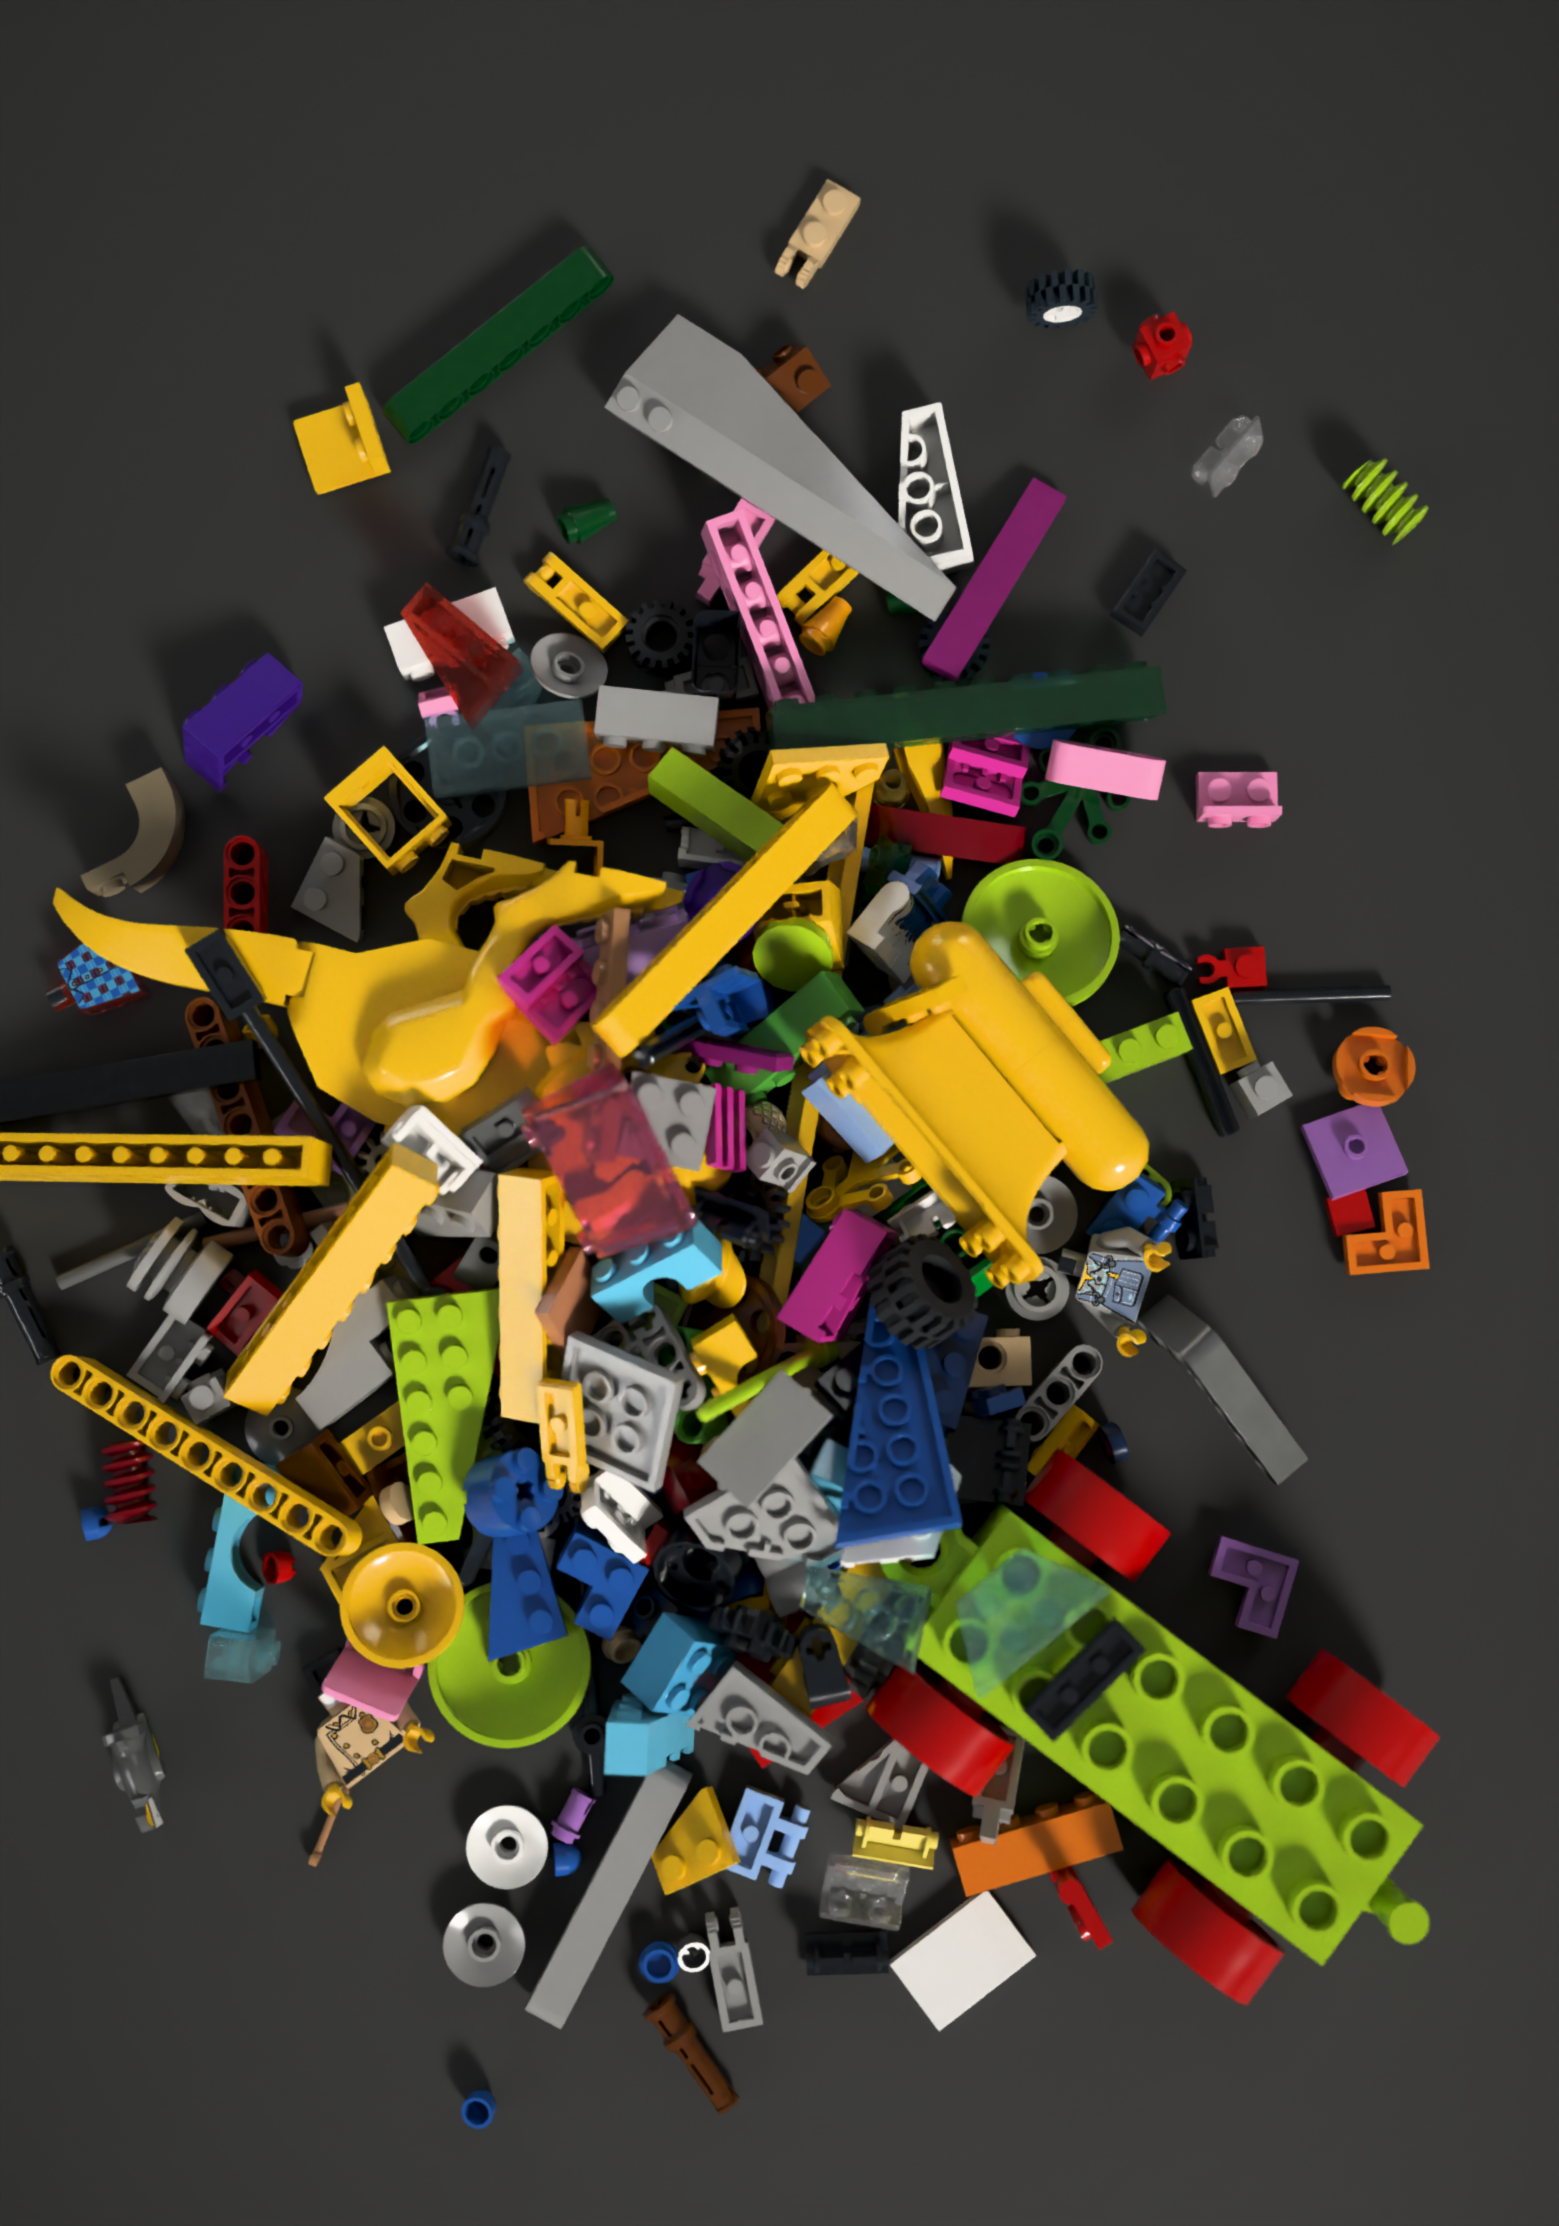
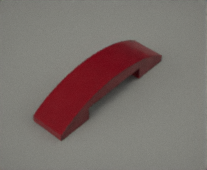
(947, 834)

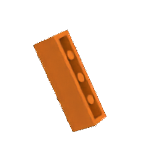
(1037, 1843)

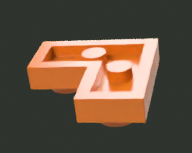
(1401, 1242)

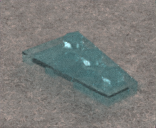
(870, 1610)

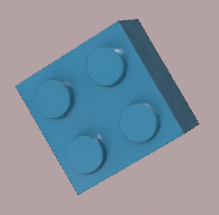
(678, 1665)

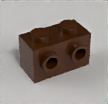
(326, 1473)

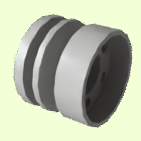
(179, 1269)

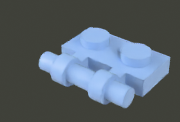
(753, 1829)

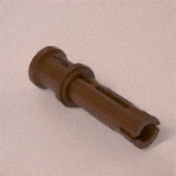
(681, 2038)

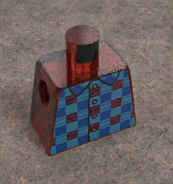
(95, 983)

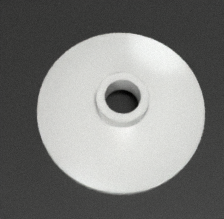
(501, 1866)

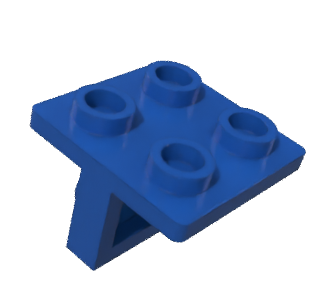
(715, 1001)

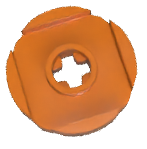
(1360, 1085)

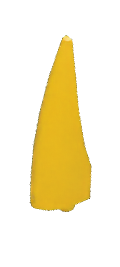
(924, 771)

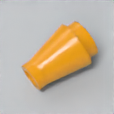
(823, 628)

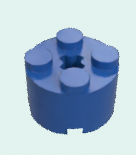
(510, 1494)

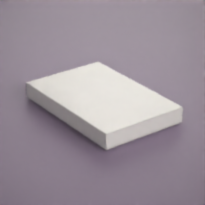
(962, 1958)

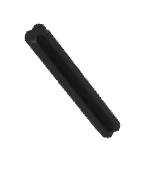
(668, 1041)
(1203, 1065)

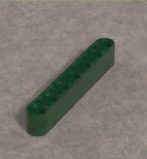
(498, 345)

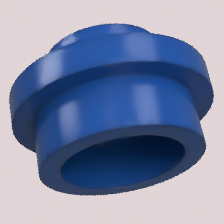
(659, 1962)

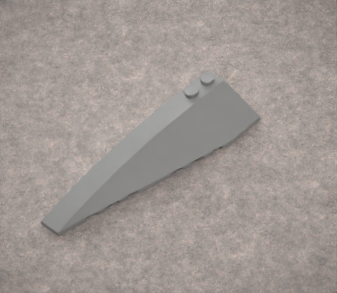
(738, 430)

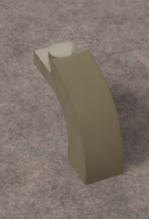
(157, 841)

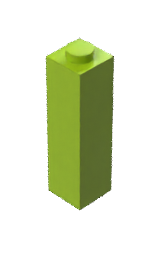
(711, 805)

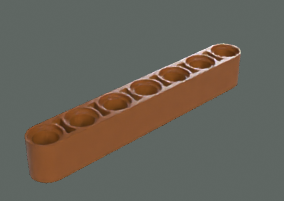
(232, 1116)

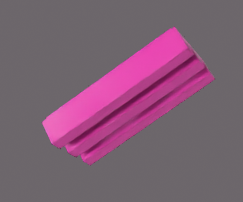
(727, 1131)

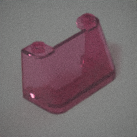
(608, 1163)

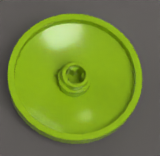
(1047, 922)
(514, 1696)

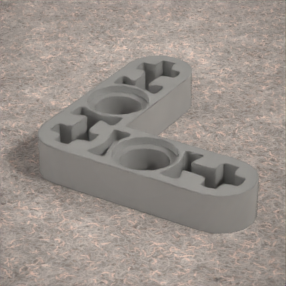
(652, 1342)

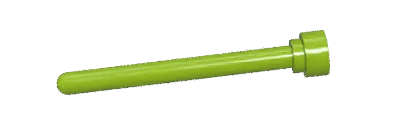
(812, 1355)

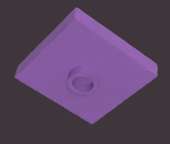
(1354, 1150)

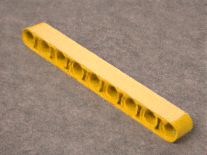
(723, 921)
(222, 1458)

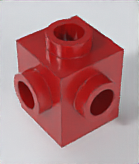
(1162, 345)

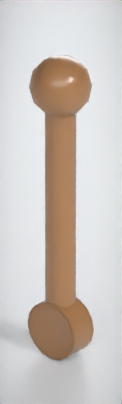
(317, 1852)

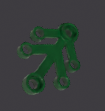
(1072, 799)

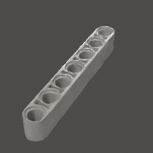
(607, 1894)

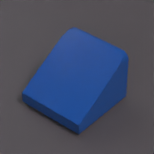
(808, 1238)

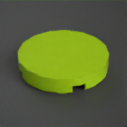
(792, 953)

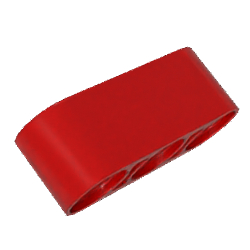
(242, 876)

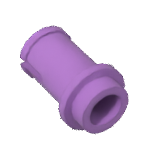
(572, 1816)

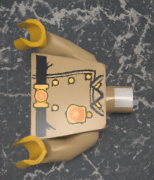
(356, 1743)

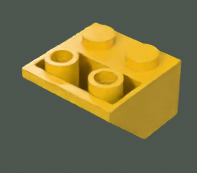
(814, 902)

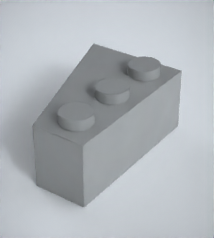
(466, 1212)

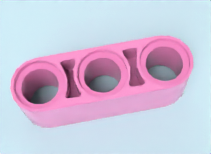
(1105, 769)

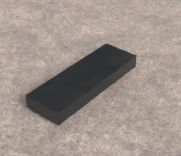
(1083, 1679)

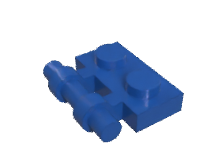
(1132, 1207)

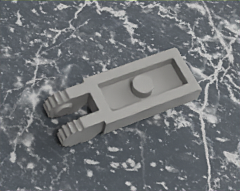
(733, 1975)

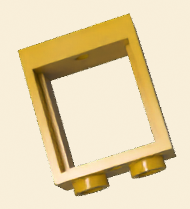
(363, 782)

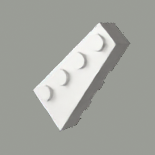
(930, 492)

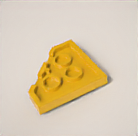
(797, 774)

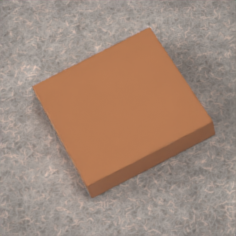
(568, 1301)

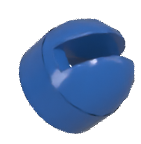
(92, 1523)
(565, 1858)
(478, 2109)

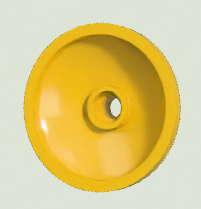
(372, 1601)

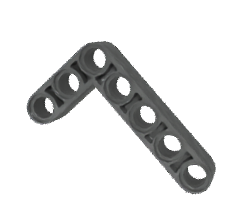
(1225, 1385)

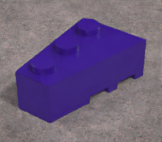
(238, 717)

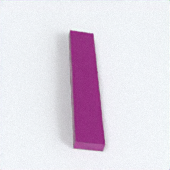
(993, 580)

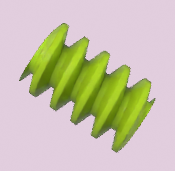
(1385, 498)

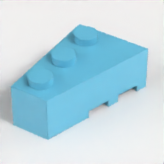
(643, 1739)

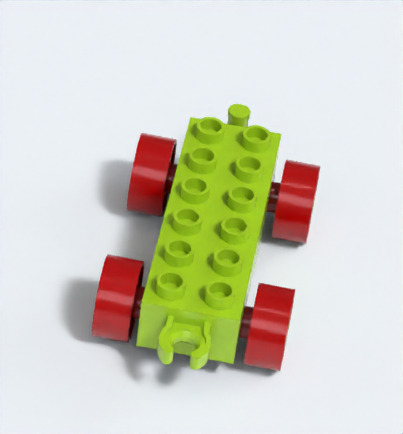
(1178, 1748)

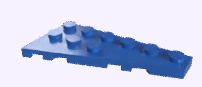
(897, 1452)

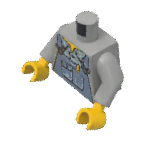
(1115, 1280)

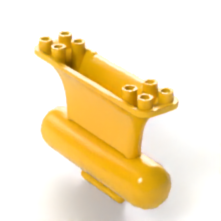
(988, 1095)

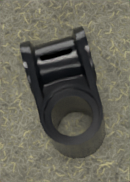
(823, 1672)

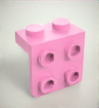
(369, 1685)

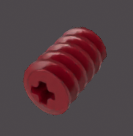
(128, 1482)

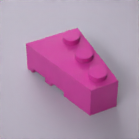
(837, 1277)

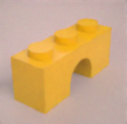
(722, 1353)

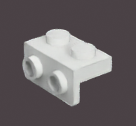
(619, 1513)

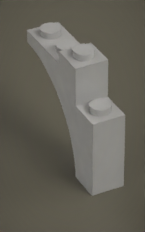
(357, 1354)

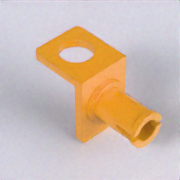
(577, 832)

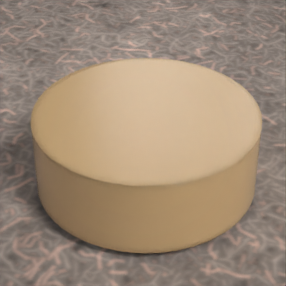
(397, 1503)

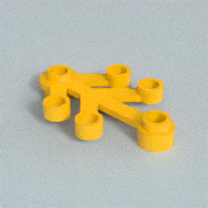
(830, 1198)

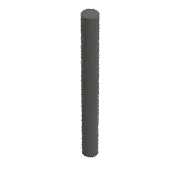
(122, 1254)

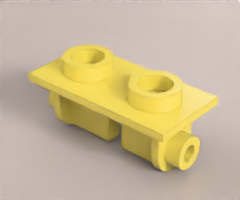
(889, 1844)

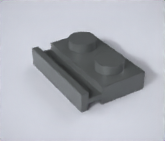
(498, 1135)

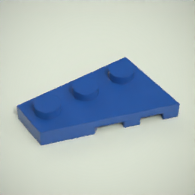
(522, 1597)

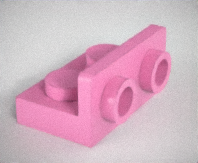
(1237, 798)

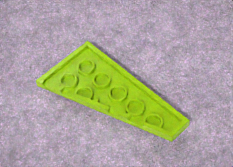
(444, 1379)

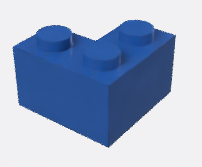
(609, 1576)

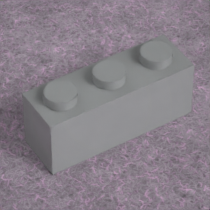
(656, 720)

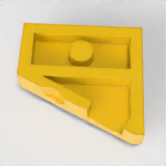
(695, 1845)

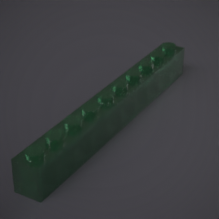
(971, 711)

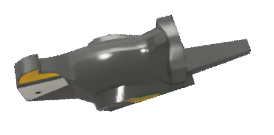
(136, 1759)

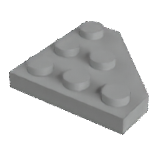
(785, 1522)

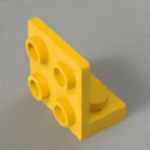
(342, 443)

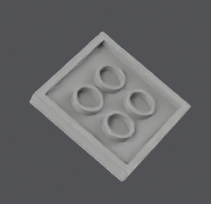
(626, 1409)

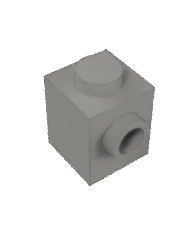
(1259, 1088)

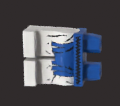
(899, 917)

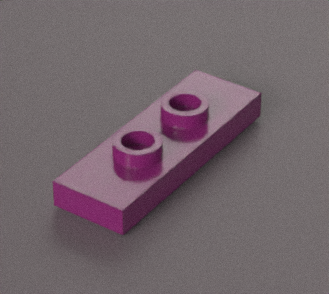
(745, 1057)

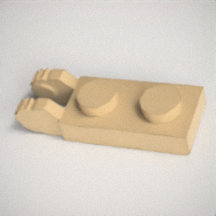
(819, 231)

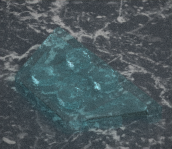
(1019, 1613)

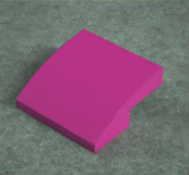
(986, 773)
(551, 984)

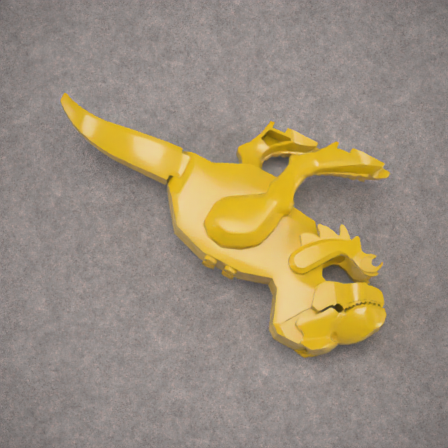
(428, 1013)

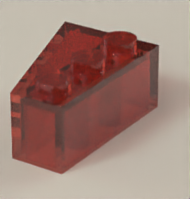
(463, 654)

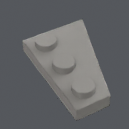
(757, 1716)

